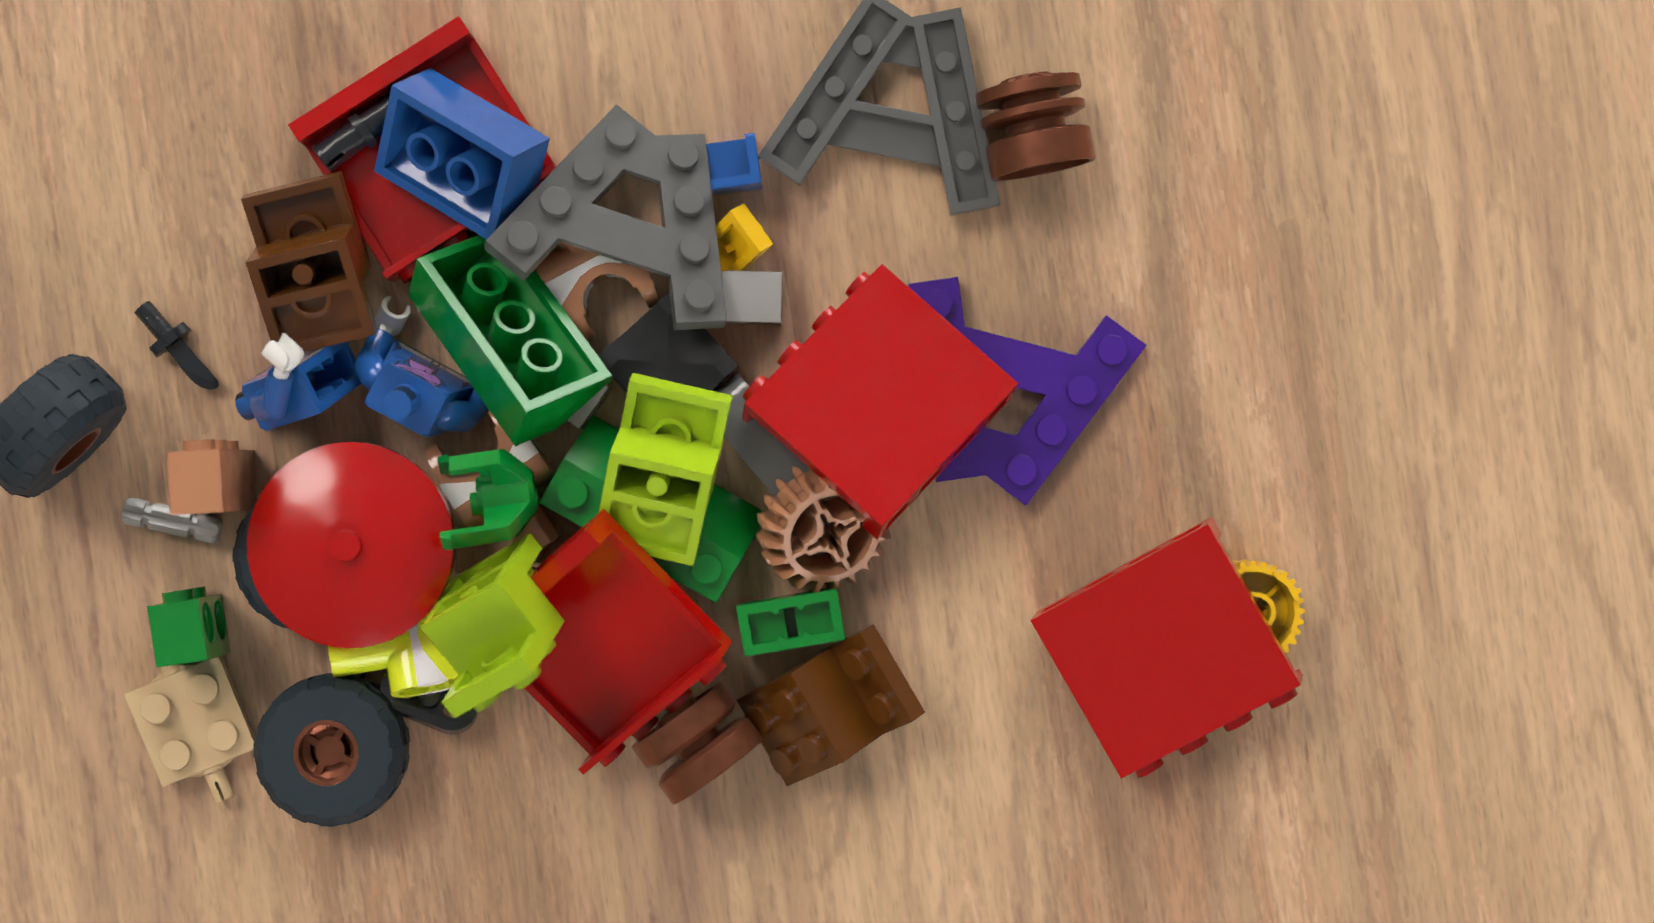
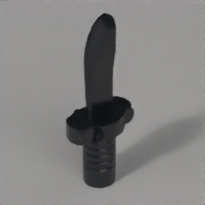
(171, 340)

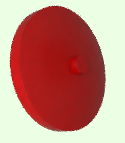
(350, 544)

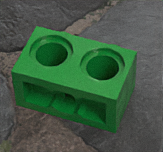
(790, 621)
(188, 627)

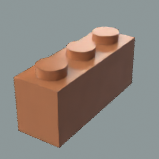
(211, 477)

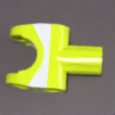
(410, 659)

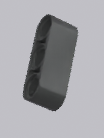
(755, 444)

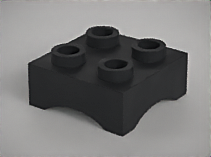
(668, 354)

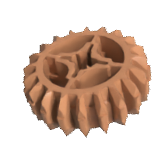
(796, 528)

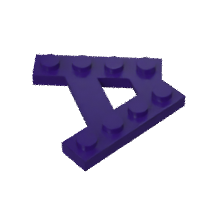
(1071, 390)

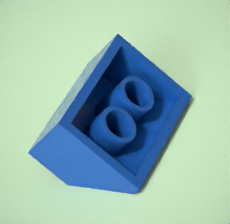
(458, 151)

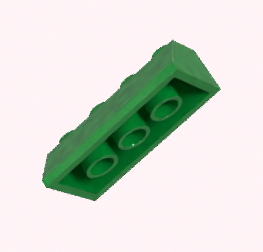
(507, 338)
(727, 525)

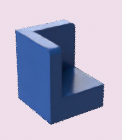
(734, 166)

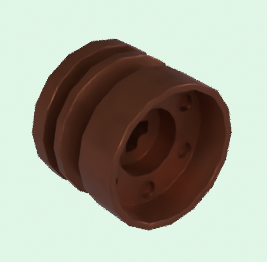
(1035, 125)

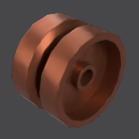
(697, 742)

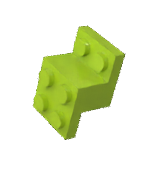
(665, 465)
(493, 627)

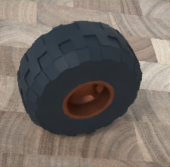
(56, 423)
(331, 750)

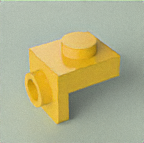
(740, 240)

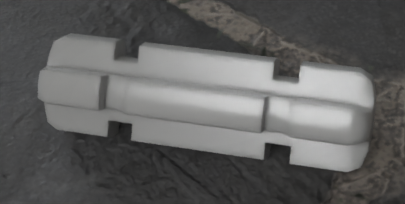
(158, 518)

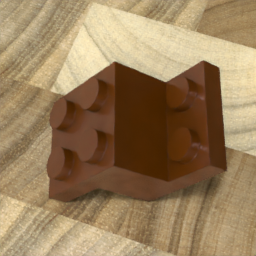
(309, 262)
(831, 706)

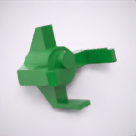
(503, 497)

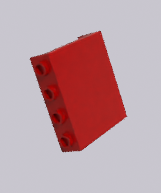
(390, 218)
(879, 397)
(625, 641)
(1167, 651)

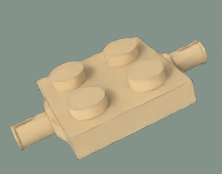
(192, 723)

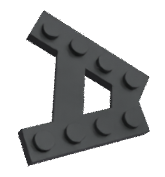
(831, 115)
(567, 212)

